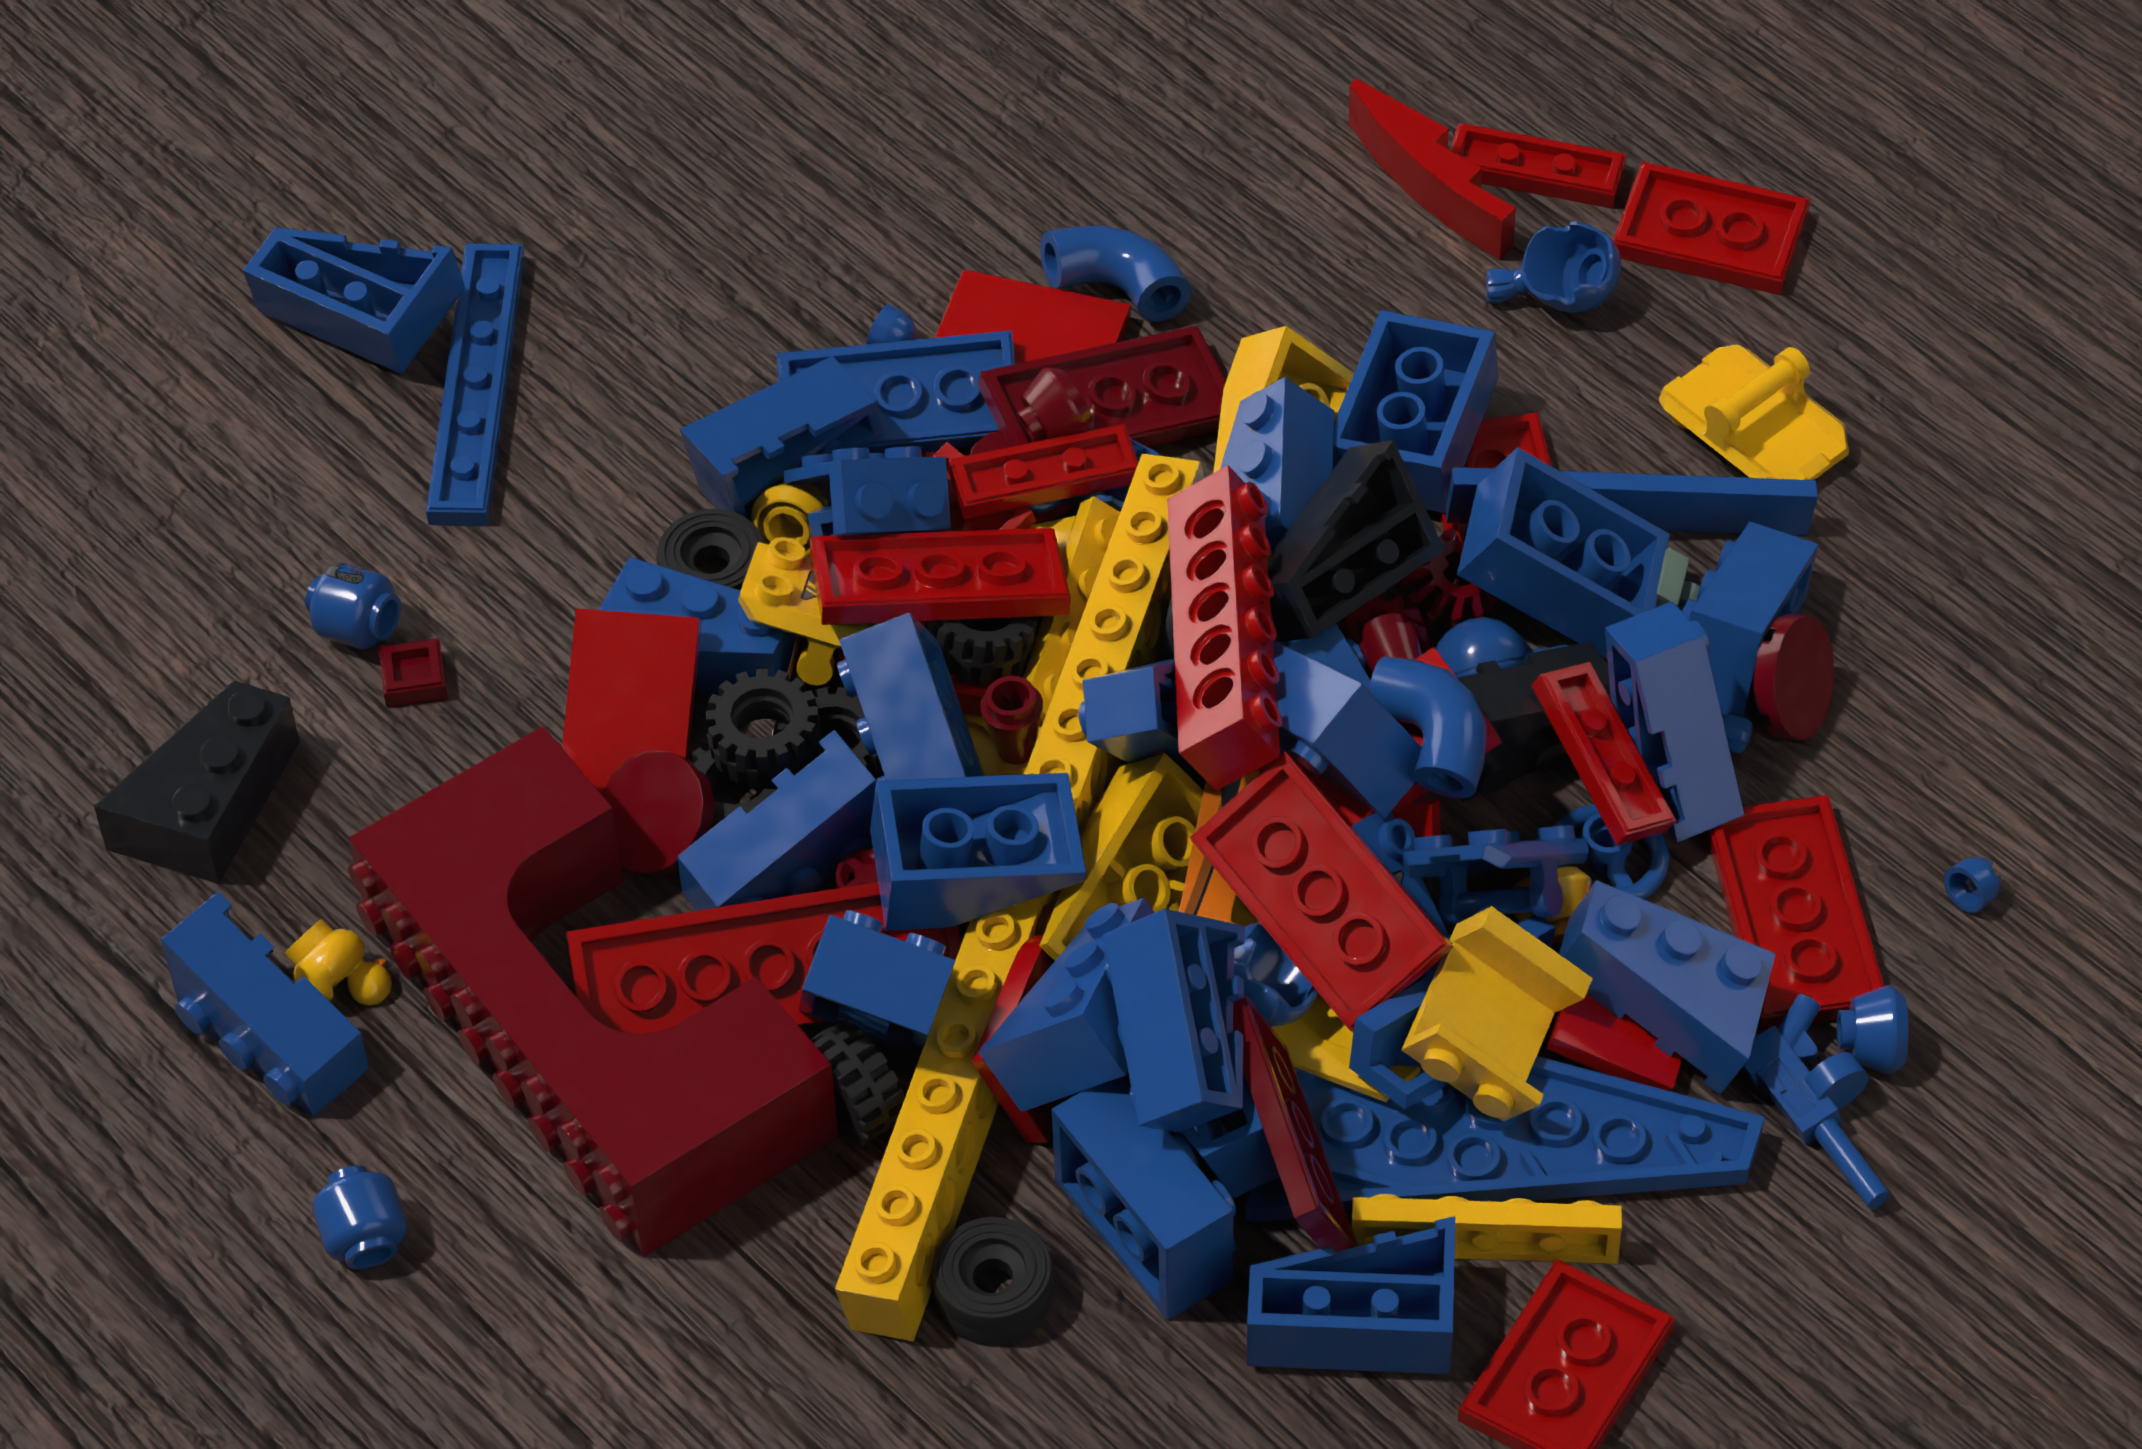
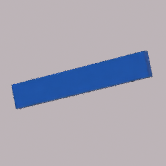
(476, 386)
(1677, 500)

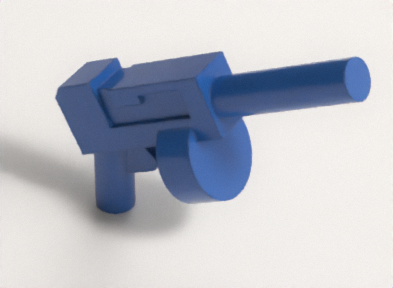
(1813, 1098)

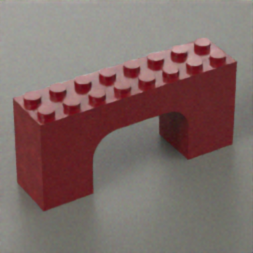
(645, 1121)

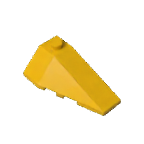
(1270, 357)
(1131, 847)

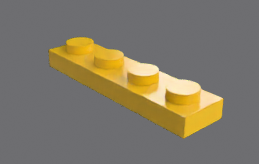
(1081, 564)
(1500, 1230)

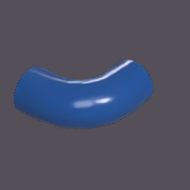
(1118, 260)
(1447, 716)

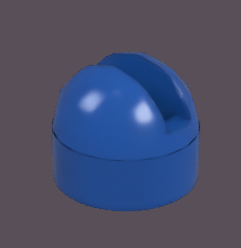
(891, 326)
(1962, 891)

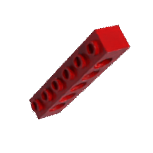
(1223, 628)

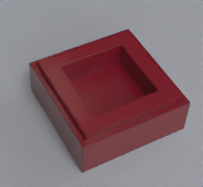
(412, 672)

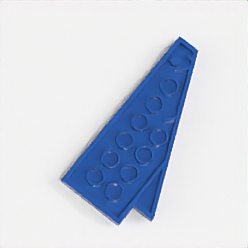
(1582, 1141)

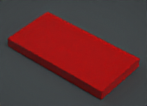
(939, 575)
(1320, 891)
(1797, 898)

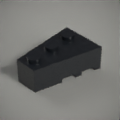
(1349, 543)
(1518, 716)
(203, 785)

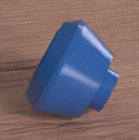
(1876, 1029)

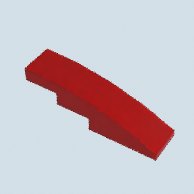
(1419, 161)

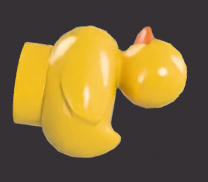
(331, 955)

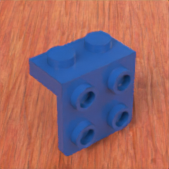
(880, 490)

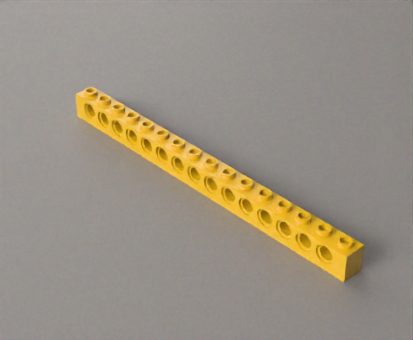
(948, 1102)

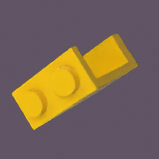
(1492, 1012)

